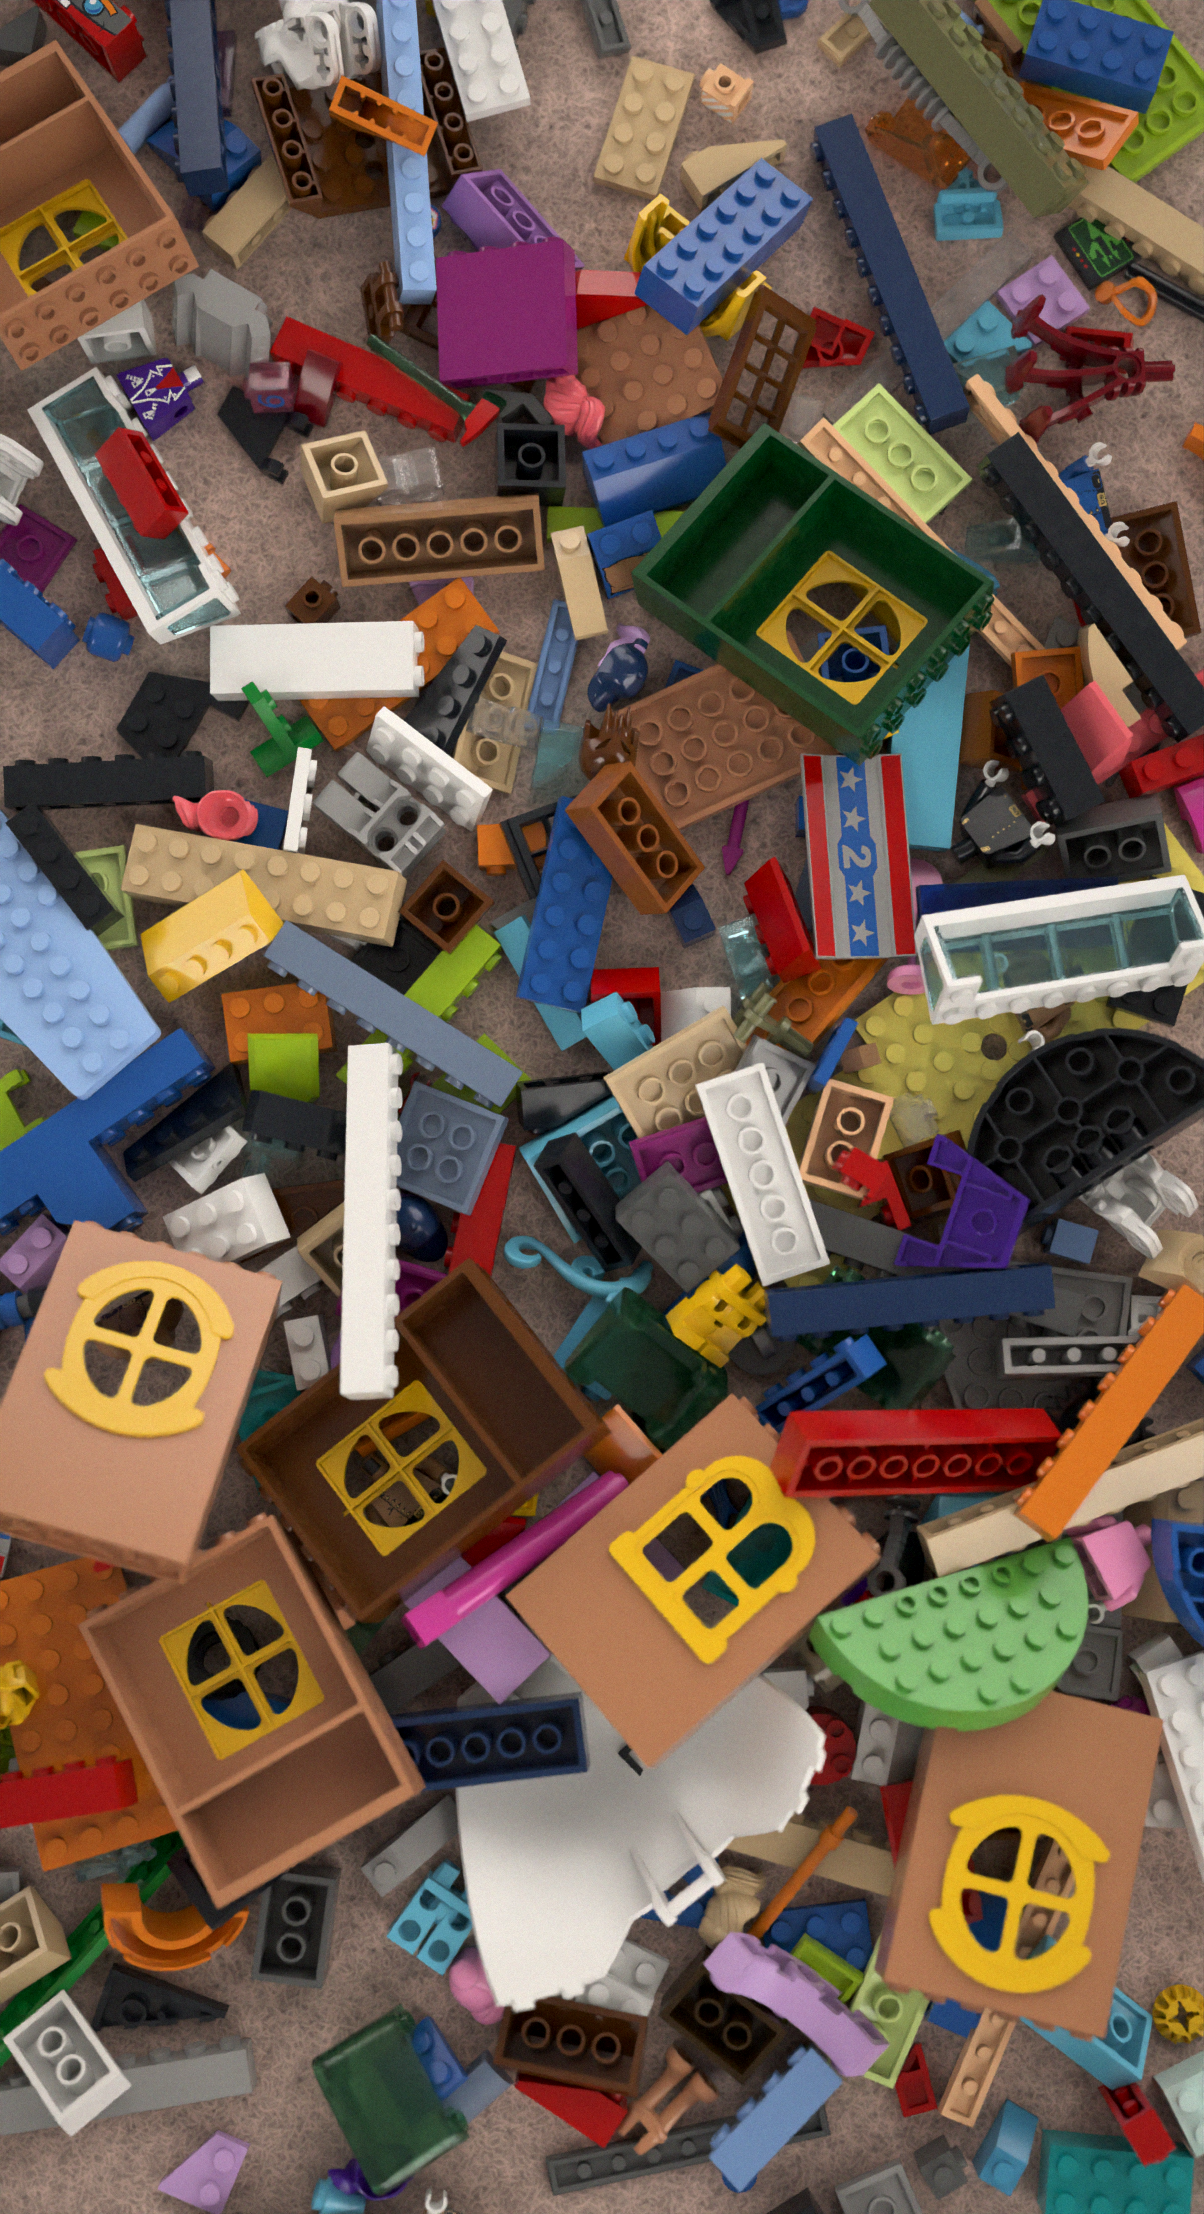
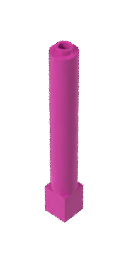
(510, 1561)

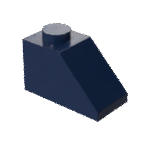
(691, 918)

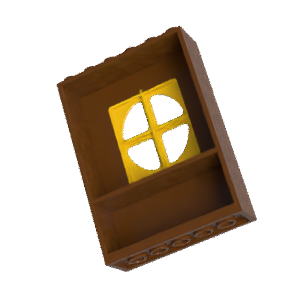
(495, 1395)

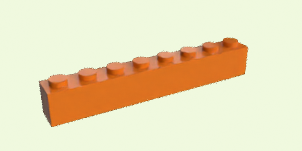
(1113, 1415)

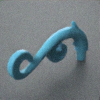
(576, 1273)

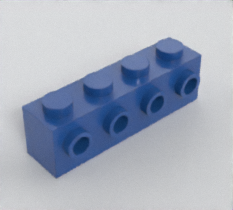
(823, 1383)

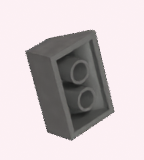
(1116, 841)

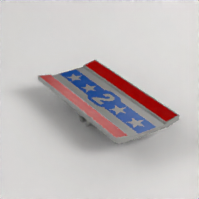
(858, 857)

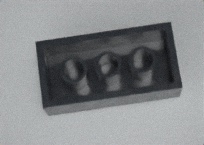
(1046, 751)

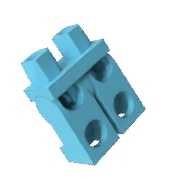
(435, 1903)

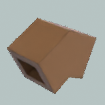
(860, 1058)

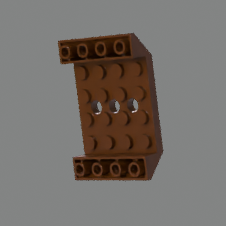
(325, 165)

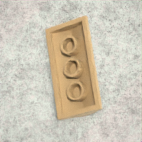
(491, 760)

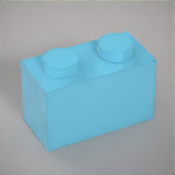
(616, 1030)

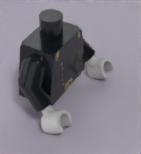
(996, 827)

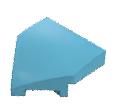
(967, 211)

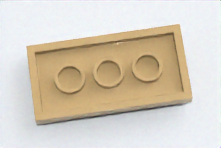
(644, 128)

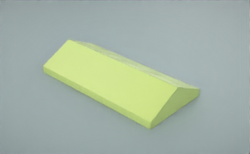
(895, 2017)

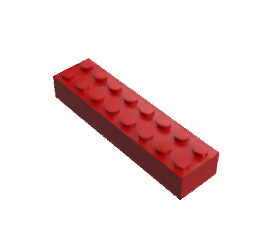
(911, 1451)

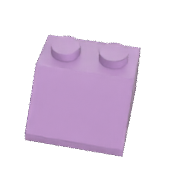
(35, 1254)

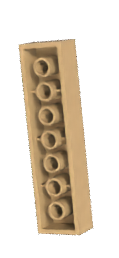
(301, 888)

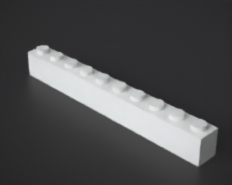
(370, 1223)

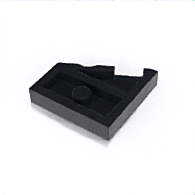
(754, 22)

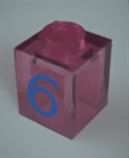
(270, 387)

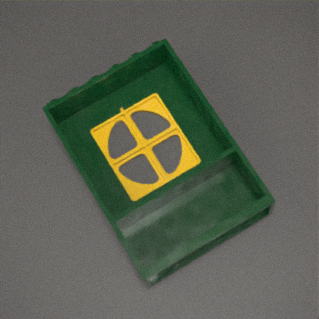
(769, 536)

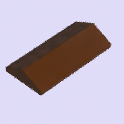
(1162, 561)

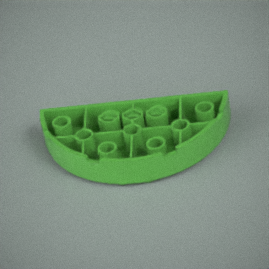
(965, 1644)

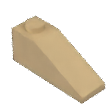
(718, 167)
(579, 582)

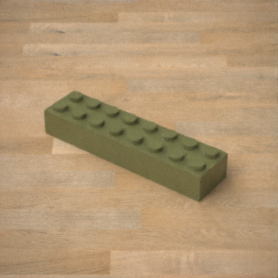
(985, 102)

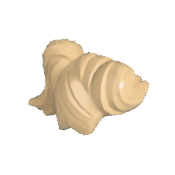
(732, 1904)

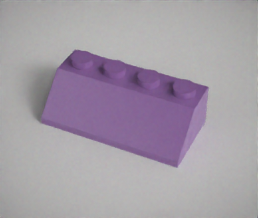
(496, 212)

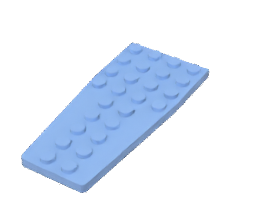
(61, 982)

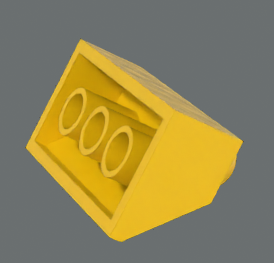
(208, 935)

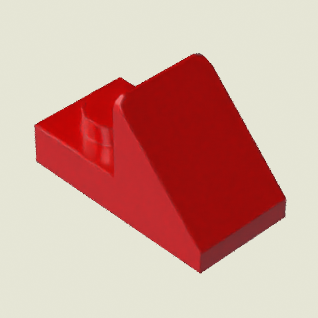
(894, 1209)

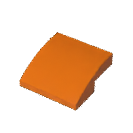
(625, 1449)

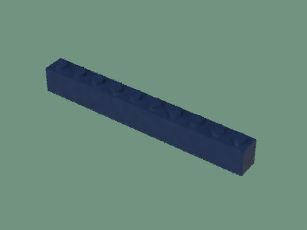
(890, 275)

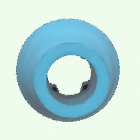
(331, 2200)

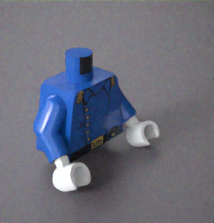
(1091, 494)

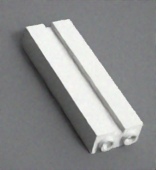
(317, 660)

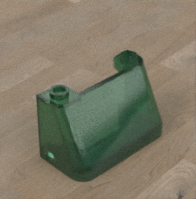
(648, 1369)
(387, 2101)

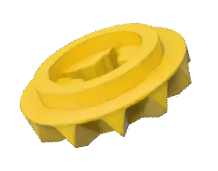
(1167, 2006)

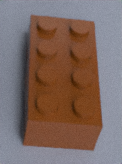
(635, 838)

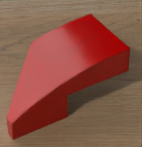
(914, 2084)

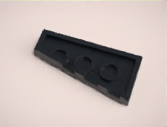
(196, 1119)

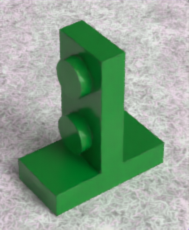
(285, 739)

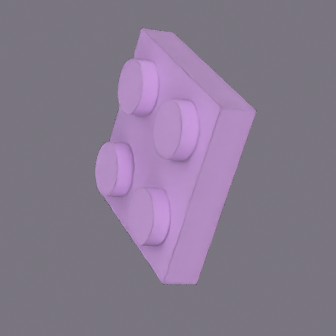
(1062, 301)

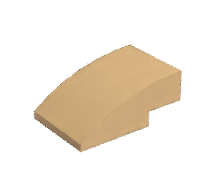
(1105, 668)

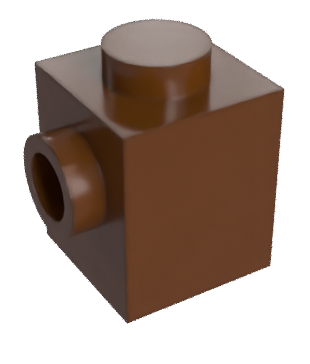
(313, 603)

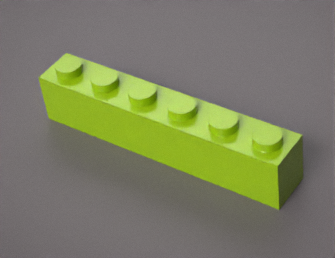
(446, 983)

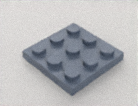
(446, 1147)

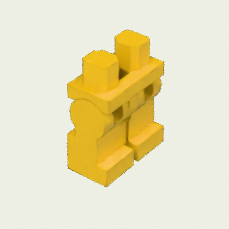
(719, 1314)

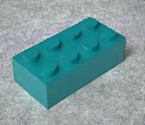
(1106, 2177)

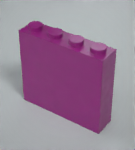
(507, 314)

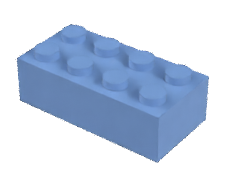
(775, 2116)

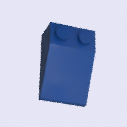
(240, 151)

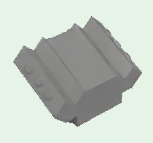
(221, 321)

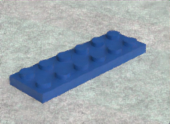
(565, 919)

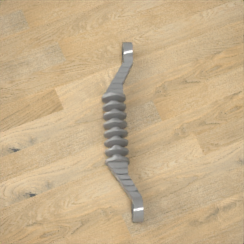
(920, 88)

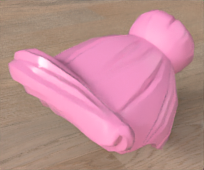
(471, 1987)

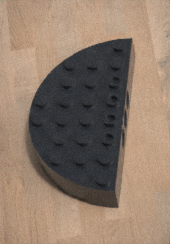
(1085, 1113)

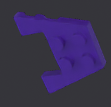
(981, 1220)

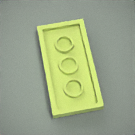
(903, 453)

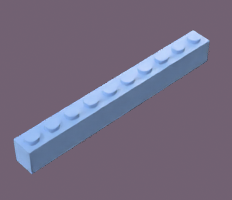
(405, 168)

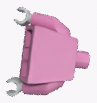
(1111, 1561)

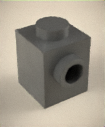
(941, 2166)

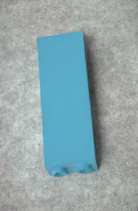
(931, 758)

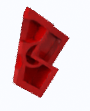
(836, 342)

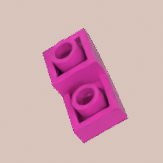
(1191, 808)

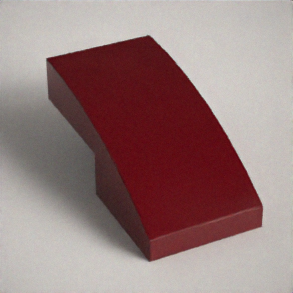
(316, 387)

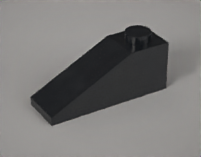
(557, 1099)

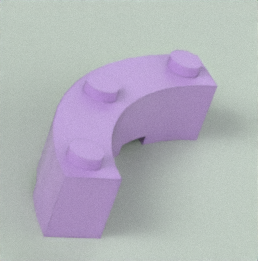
(799, 1996)

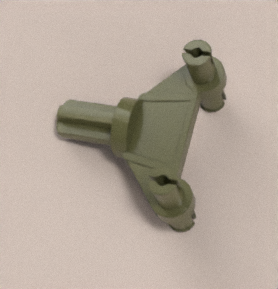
(755, 1014)

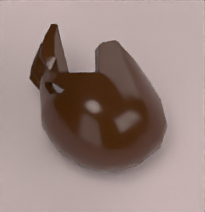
(608, 745)

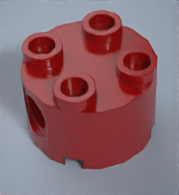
(838, 1746)

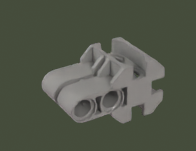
(368, 827)

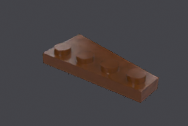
(305, 1206)

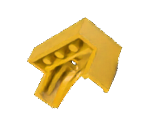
(657, 227)

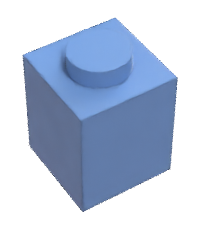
(1069, 1241)

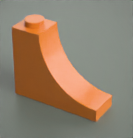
(381, 116)

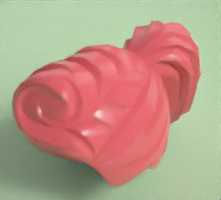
(571, 406)
(219, 815)

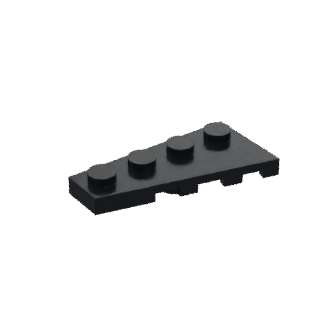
(454, 692)

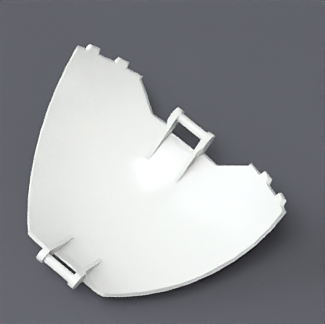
(579, 1856)

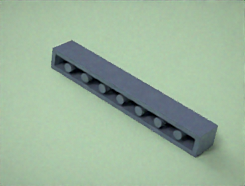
(392, 1014)

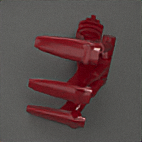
(1071, 380)

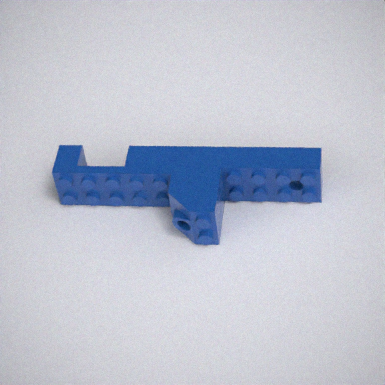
(64, 1158)

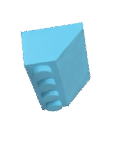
(1122, 2053)

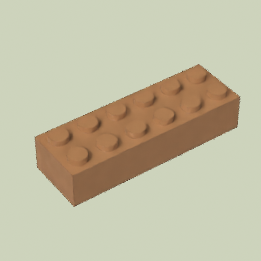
(439, 540)

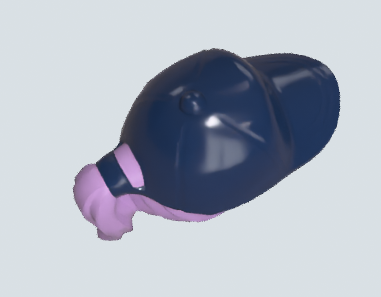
(621, 670)
(420, 1229)

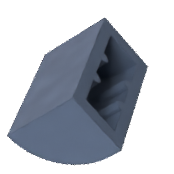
(481, 2089)

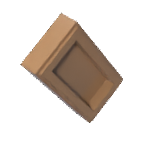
(997, 30)

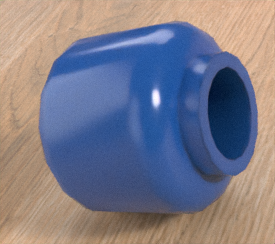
(108, 637)

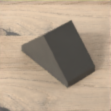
(22, 36)

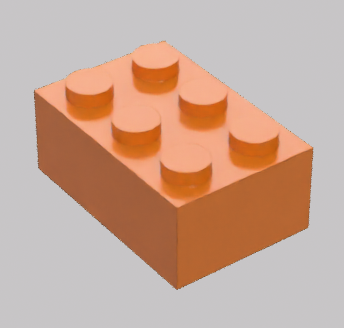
(276, 1012)

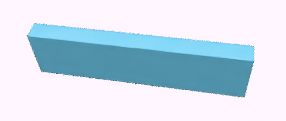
(563, 1024)

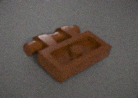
(381, 303)

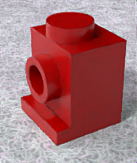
(861, 1171)

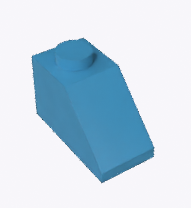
(1006, 2147)

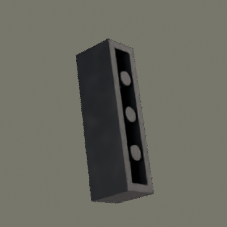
(64, 869)
(296, 1124)
(587, 1200)

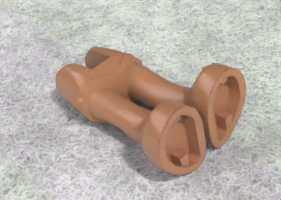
(698, 2088)

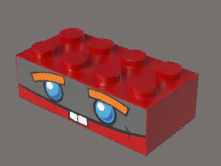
(101, 30)

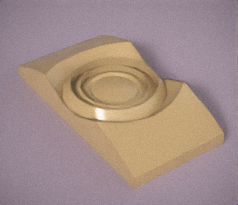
(1178, 1262)

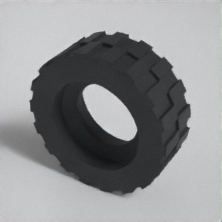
(205, 1638)

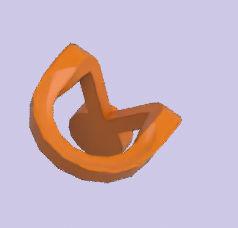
(1108, 292)

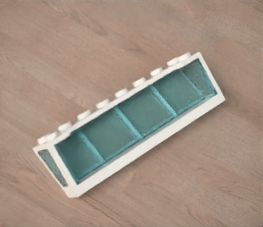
(167, 580)
(1060, 949)

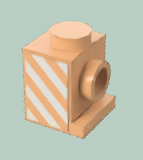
(725, 101)

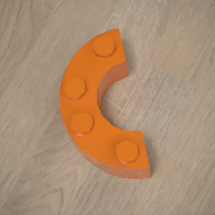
(159, 1938)

